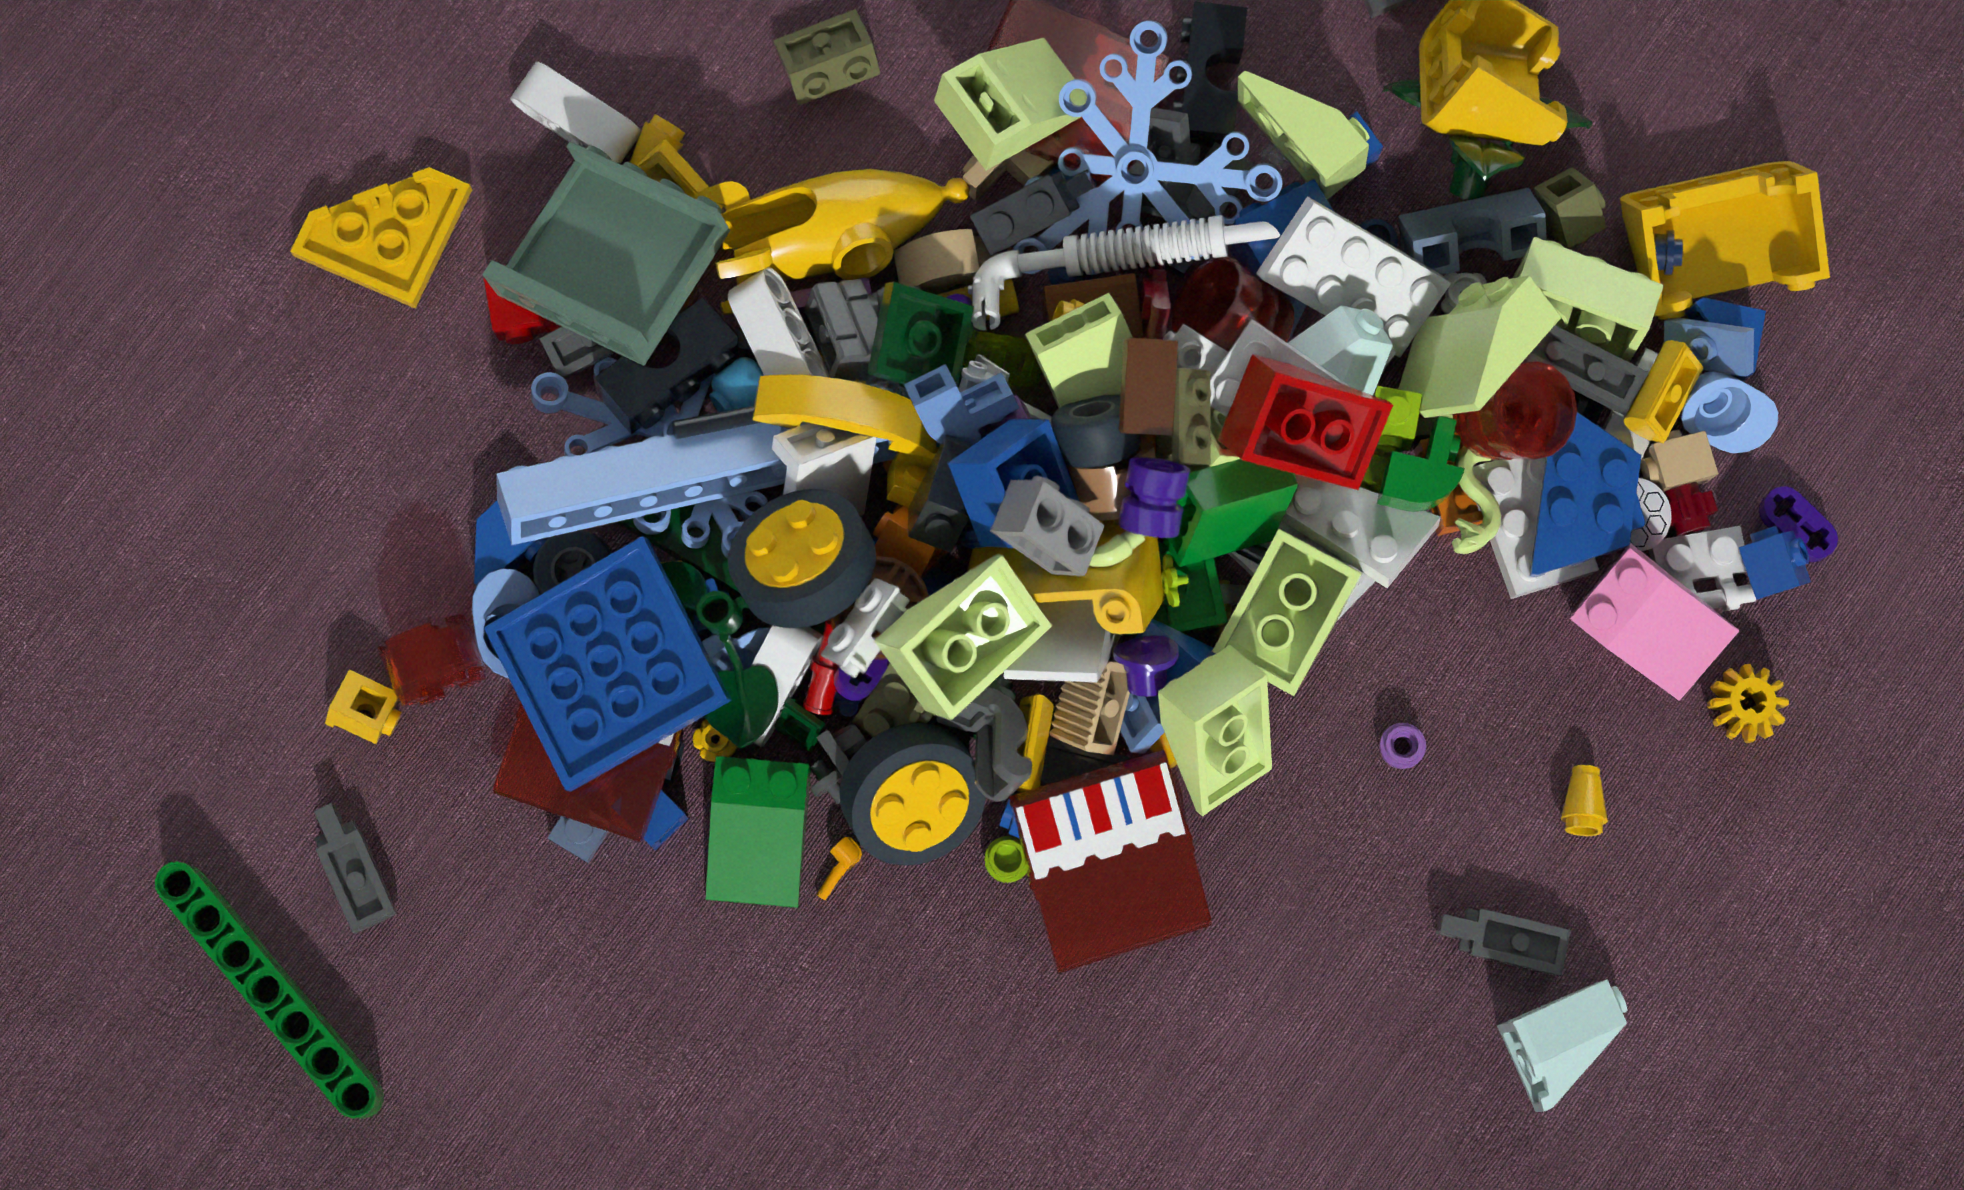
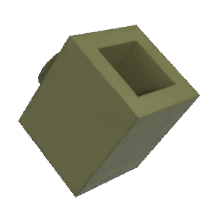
(1571, 207)

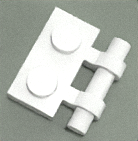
(1707, 557)

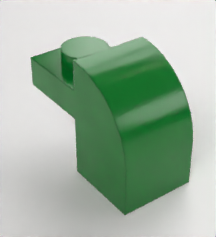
(1419, 482)

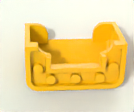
(1484, 69)
(1734, 231)
(1121, 594)

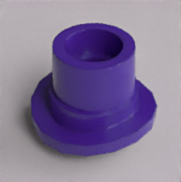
(1146, 663)

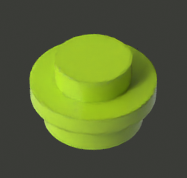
(1006, 859)

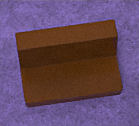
(1148, 386)

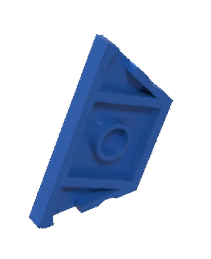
(1585, 499)

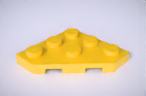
(386, 234)

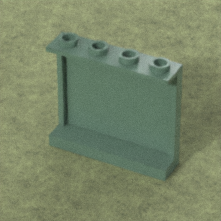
(612, 254)

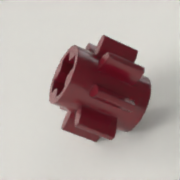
(1690, 508)

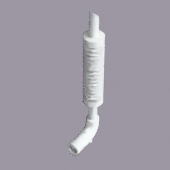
(1111, 251)

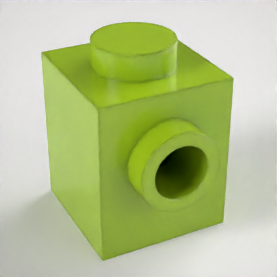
(1402, 421)

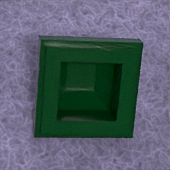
(800, 724)

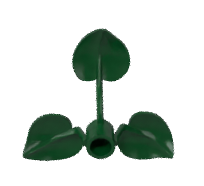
(1476, 157)
(751, 690)

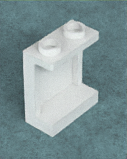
(827, 461)

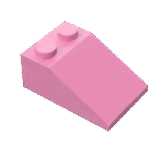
(1653, 622)

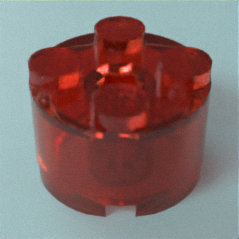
(432, 659)

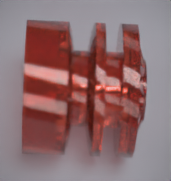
(1224, 299)
(1524, 418)

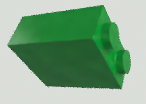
(1230, 510)

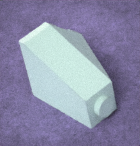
(1348, 346)
(1562, 1040)

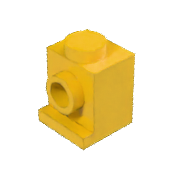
(360, 694)

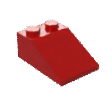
(1304, 423)

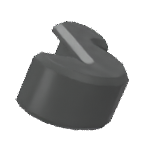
(999, 734)

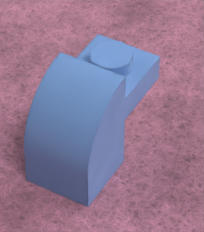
(955, 412)

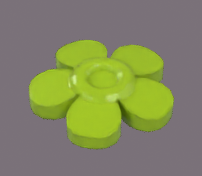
(1171, 581)

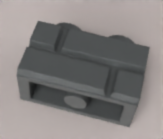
(843, 326)

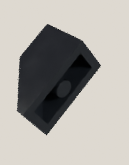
(937, 508)

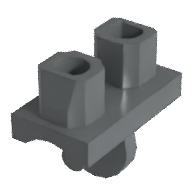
(840, 748)

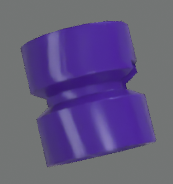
(1154, 495)

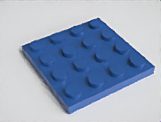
(607, 664)

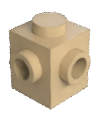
(1679, 461)

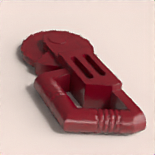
(1155, 302)

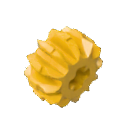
(1757, 718)

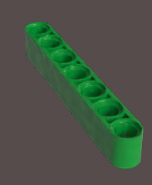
(249, 979)

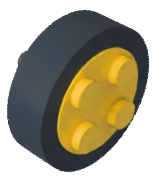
(802, 558)
(911, 794)

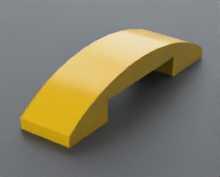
(844, 406)

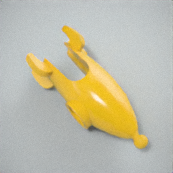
(827, 223)

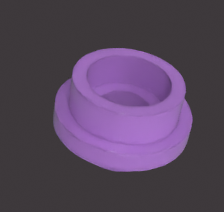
(1412, 735)

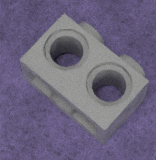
(1048, 526)

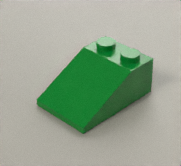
(757, 831)

